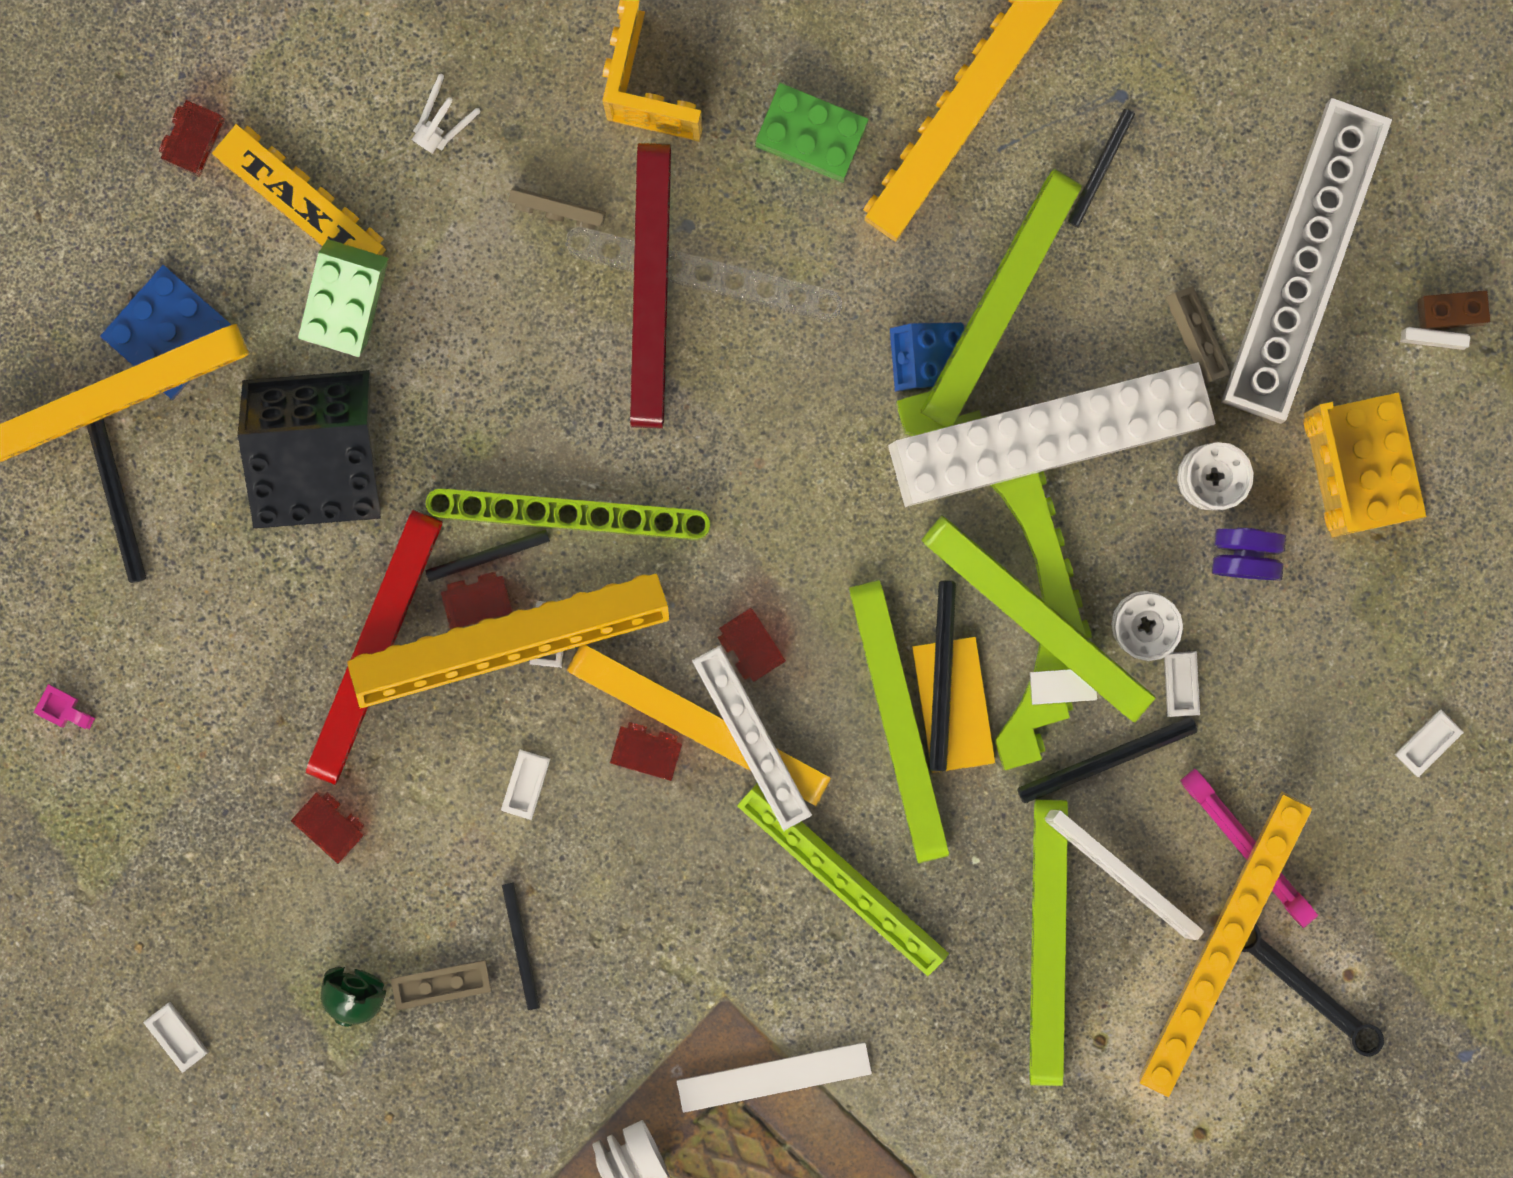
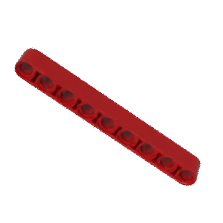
(377, 635)

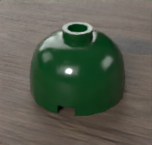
(351, 997)

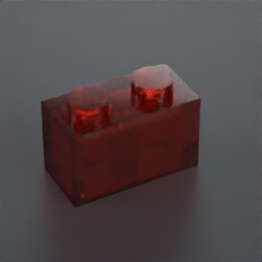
(191, 138)
(477, 601)
(751, 645)
(646, 752)
(329, 826)

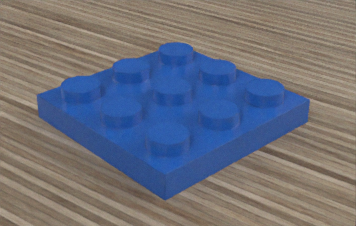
(161, 319)

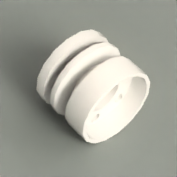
(1233, 471)
(1164, 633)
(632, 1160)

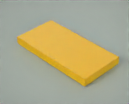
(968, 720)

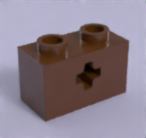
(1454, 310)

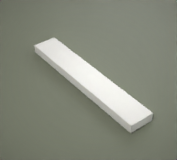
(751, 738)
(1123, 875)
(774, 1077)

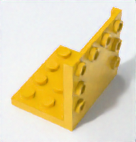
(642, 112)
(1364, 464)

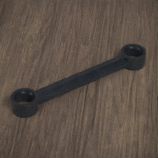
(1312, 993)

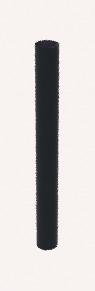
(1101, 168)
(487, 555)
(520, 946)

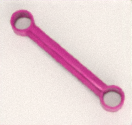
(1243, 841)

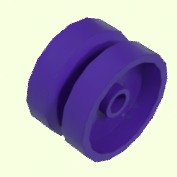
(1249, 551)

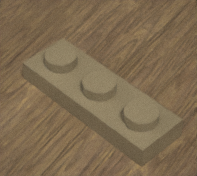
(556, 208)
(1198, 334)
(441, 985)

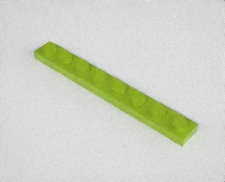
(847, 884)

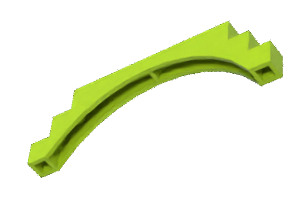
(1033, 512)

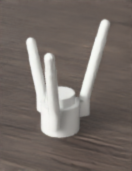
(428, 133)

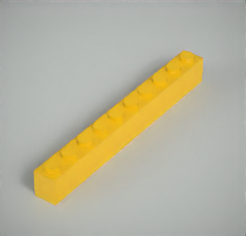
(958, 115)
(508, 640)
(1225, 944)

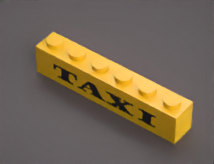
(291, 193)

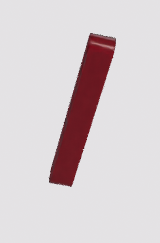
(650, 285)

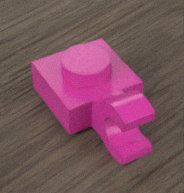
(60, 707)

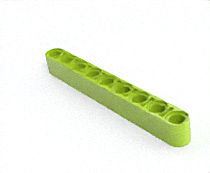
(1001, 298)
(552, 515)
(1038, 619)
(899, 721)
(1048, 948)

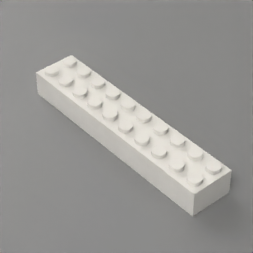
(1306, 260)
(1051, 434)

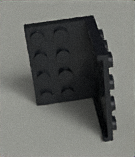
(308, 449)

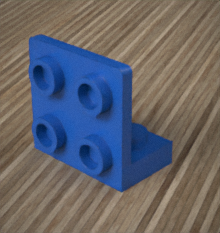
(921, 352)

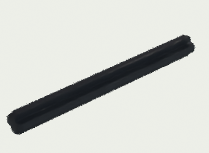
(116, 501)
(942, 676)
(1107, 760)

